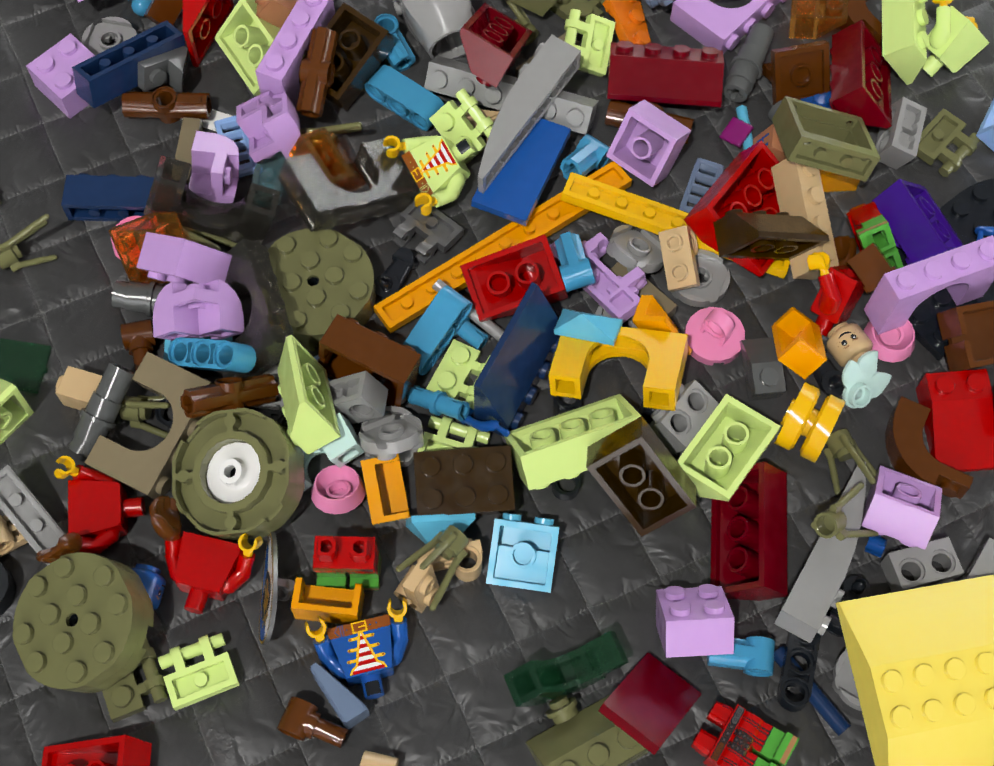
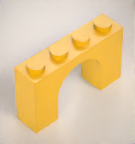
(658, 351)

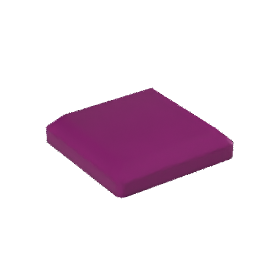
(736, 132)

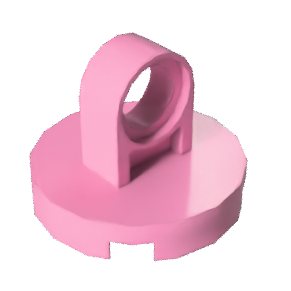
(714, 335)

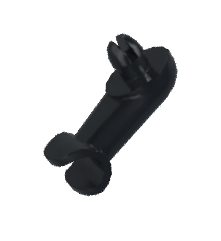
(396, 274)
(829, 378)
(855, 588)

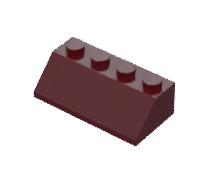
(492, 44)
(665, 74)
(860, 76)
(752, 537)

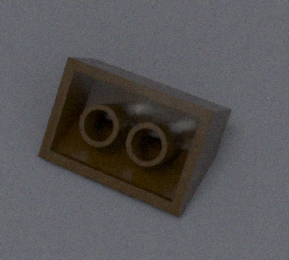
(766, 235)

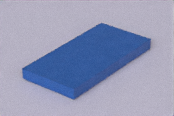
(525, 175)

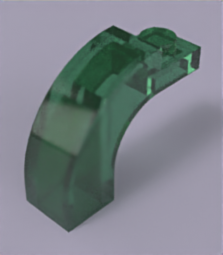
(548, 679)

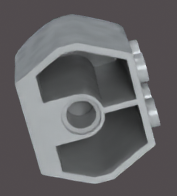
(436, 24)

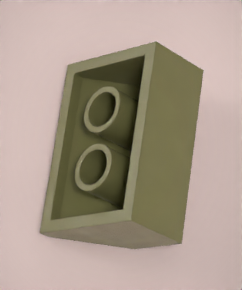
(585, 741)

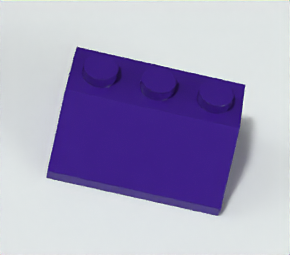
(916, 221)

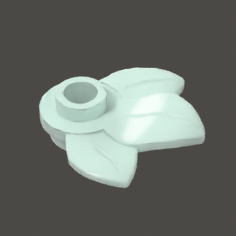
(863, 381)

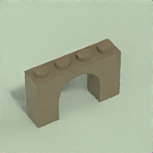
(151, 469)

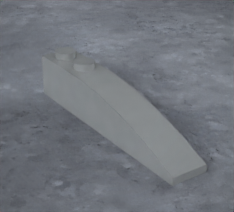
(526, 103)
(823, 574)

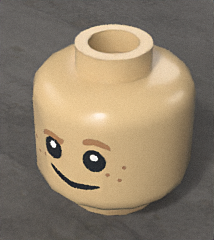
(848, 343)

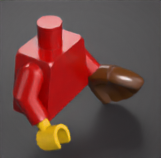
(839, 285)
(95, 511)
(201, 563)

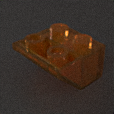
(816, 17)
(330, 157)
(130, 236)

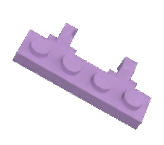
(612, 292)

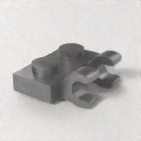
(436, 229)

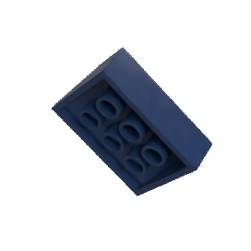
(517, 362)

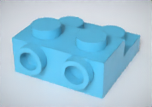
(523, 553)

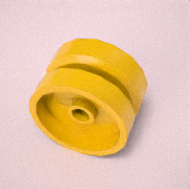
(809, 422)

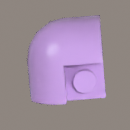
(269, 124)
(214, 167)
(197, 311)

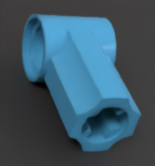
(401, 55)
(588, 155)
(574, 265)
(751, 655)

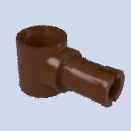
(138, 339)
(304, 721)

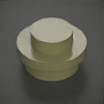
(562, 709)

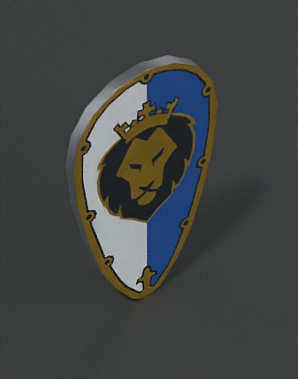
(270, 591)

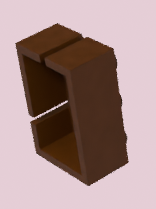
(969, 335)
(354, 348)

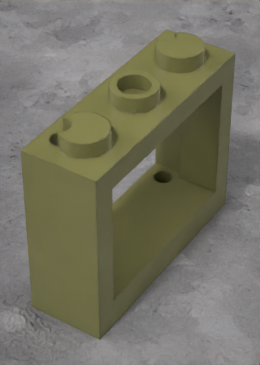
(825, 139)

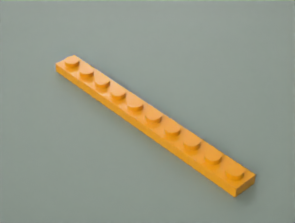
(546, 219)

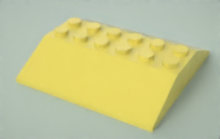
(925, 672)

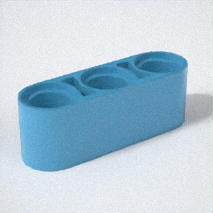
(403, 96)
(438, 326)
(212, 355)

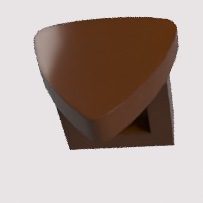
(164, 10)
(870, 266)

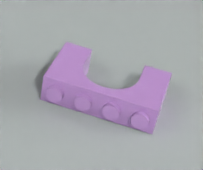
(718, 25)
(283, 59)
(962, 271)

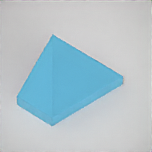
(588, 326)
(428, 526)

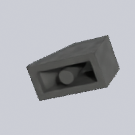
(762, 369)

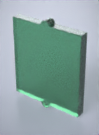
(23, 363)

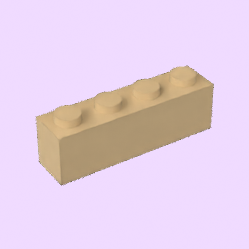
(802, 194)

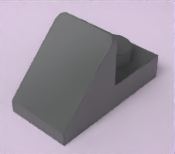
(164, 69)

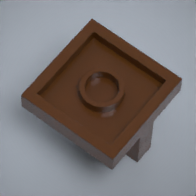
(799, 70)

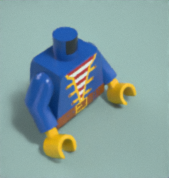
(364, 649)

